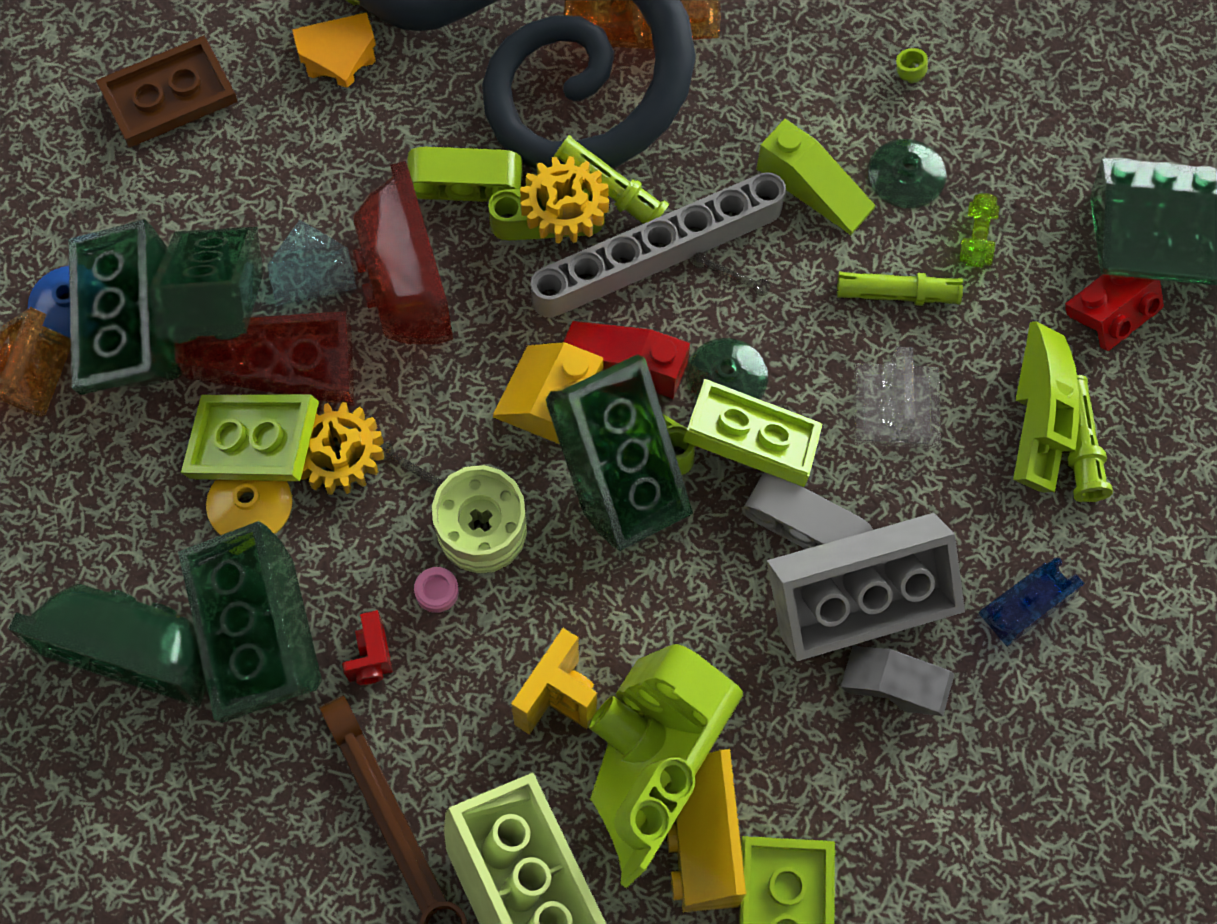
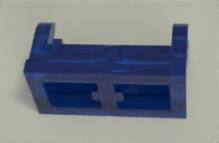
(1030, 601)

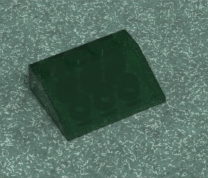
(1156, 220)

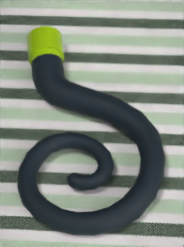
(643, 126)

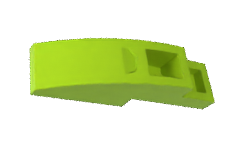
(1052, 412)

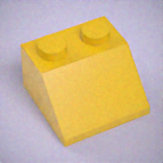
(537, 373)

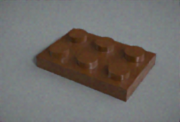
(166, 91)

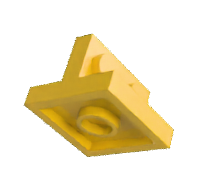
(556, 685)

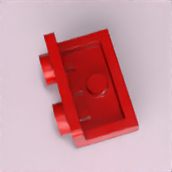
(1116, 306)

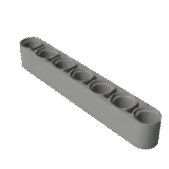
(647, 259)

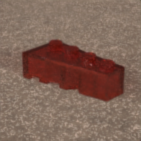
(279, 357)

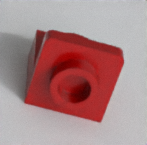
(370, 642)

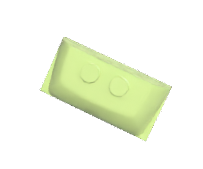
(517, 859)

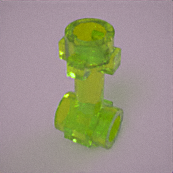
(978, 249)

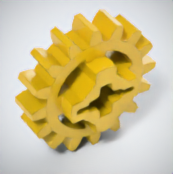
(565, 202)
(358, 442)

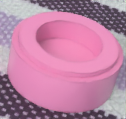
(436, 589)

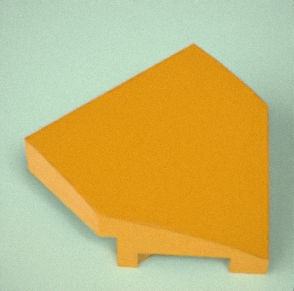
(336, 47)

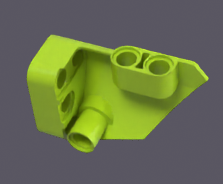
(656, 742)

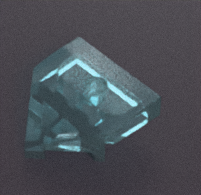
(309, 266)

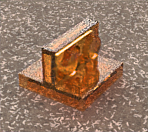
(30, 361)

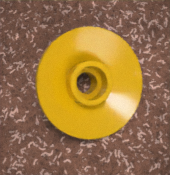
(269, 505)

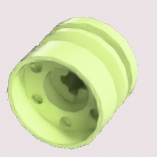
(486, 496)

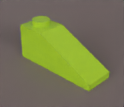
(814, 176)

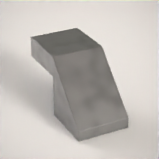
(901, 678)

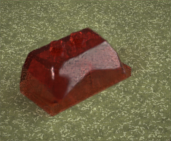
(400, 264)

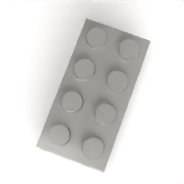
(866, 586)

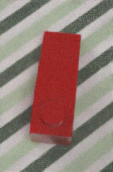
(664, 354)

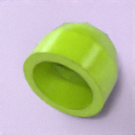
(906, 62)

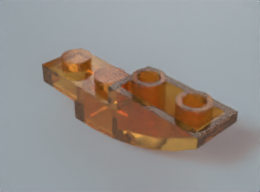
(628, 28)

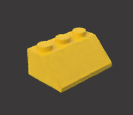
(708, 841)

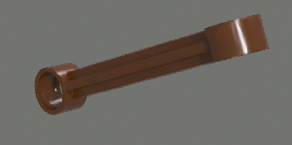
(386, 810)

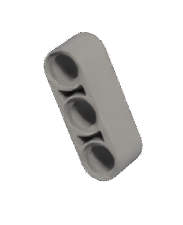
(800, 513)

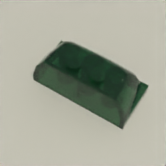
(112, 310)
(619, 453)
(249, 621)
(117, 640)

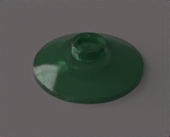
(906, 186)
(749, 366)

